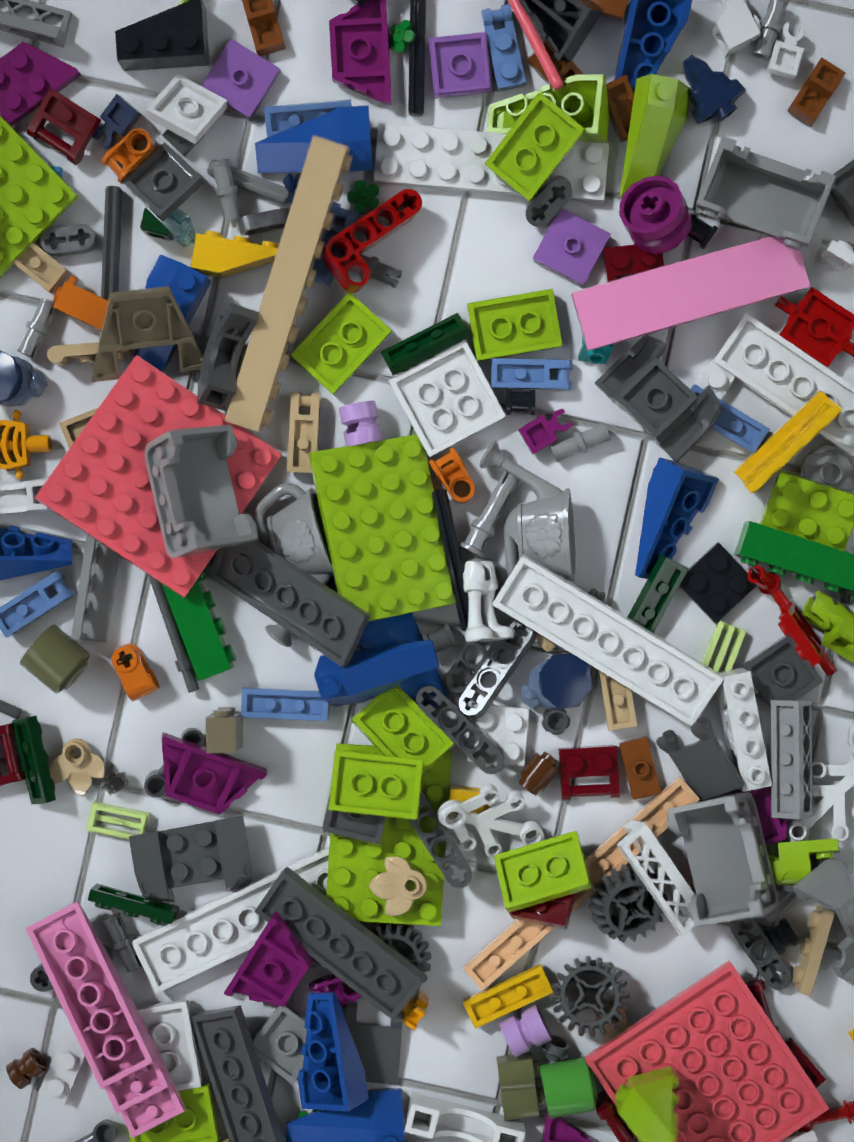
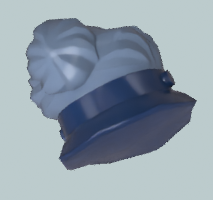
(19, 381)
(557, 683)

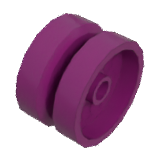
(655, 214)

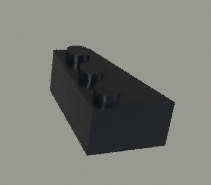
(563, 23)
(166, 39)

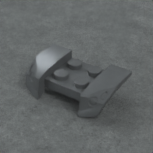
(659, 398)
(191, 857)

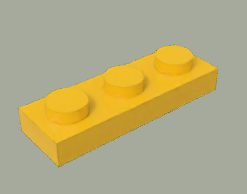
(507, 996)

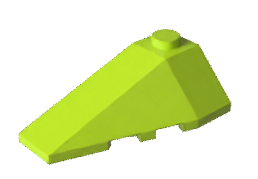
(581, 98)
(655, 124)
(649, 1104)

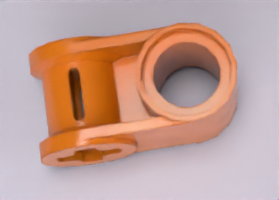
(126, 153)
(453, 474)
(136, 676)

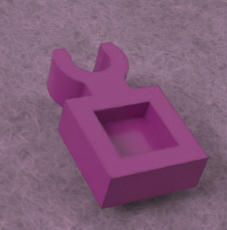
(540, 433)

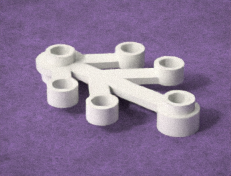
(833, 796)
(488, 820)

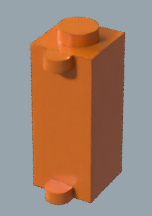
(80, 304)

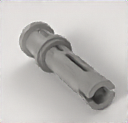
(483, 527)

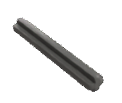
(111, 241)

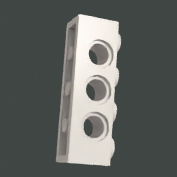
(743, 728)

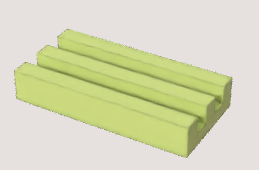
(734, 650)
(142, 826)

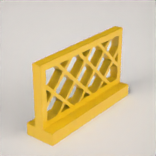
(787, 441)

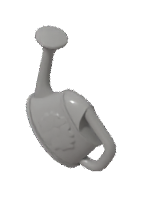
(540, 527)
(295, 535)

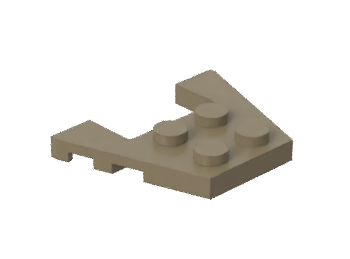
(142, 321)

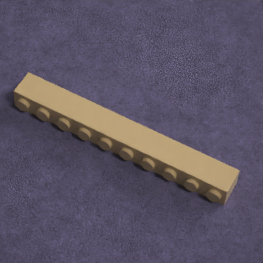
(287, 283)

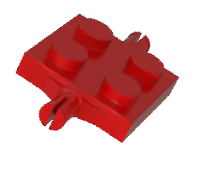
(818, 326)
(794, 624)

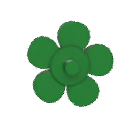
(400, 36)
(363, 196)

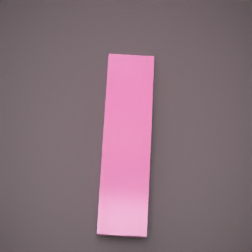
(688, 291)
(105, 1020)

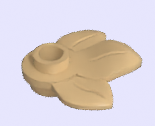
(75, 769)
(394, 888)

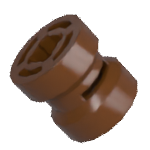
(29, 1066)

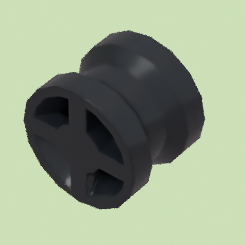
(782, 936)

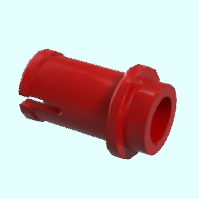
(764, 580)

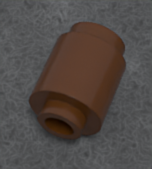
(538, 772)

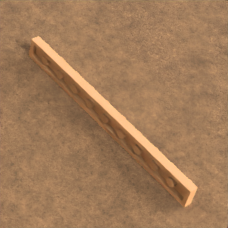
(523, 935)

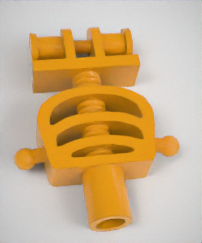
(21, 444)

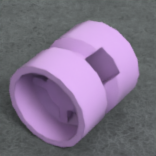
(360, 423)
(525, 1031)

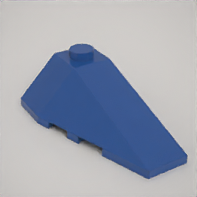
(649, 36)
(344, 125)
(189, 290)
(671, 504)
(30, 554)
(373, 671)
(331, 1064)
(372, 1121)

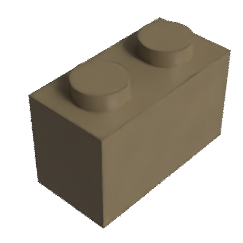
(224, 731)

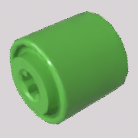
(569, 1087)

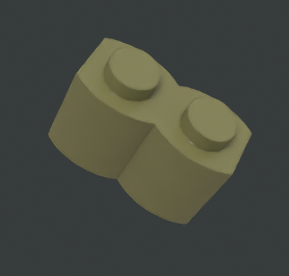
(518, 1086)

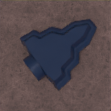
(710, 91)

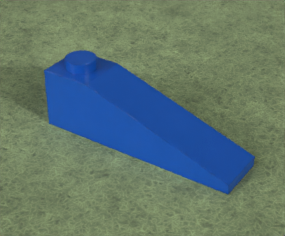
(397, 631)

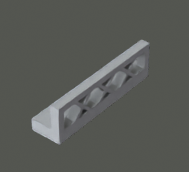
(35, 28)
(95, 592)
(791, 759)

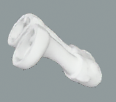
(480, 585)

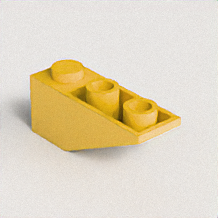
(228, 257)

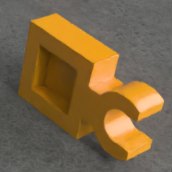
(415, 1010)

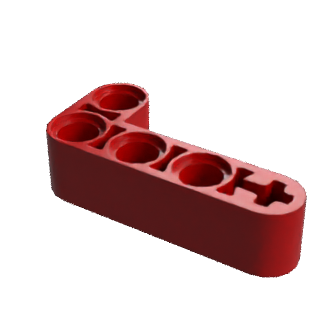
(374, 233)

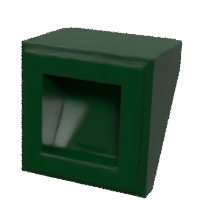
(153, 227)

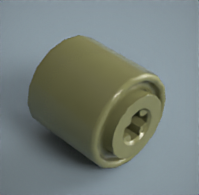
(55, 659)

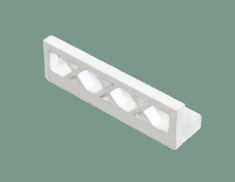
(664, 868)

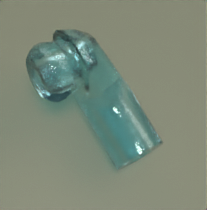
(186, 227)

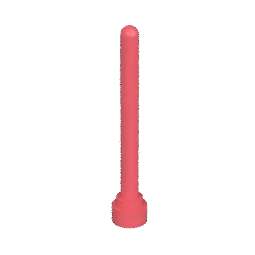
(537, 44)

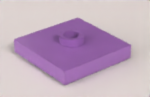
(460, 65)
(241, 78)
(571, 246)

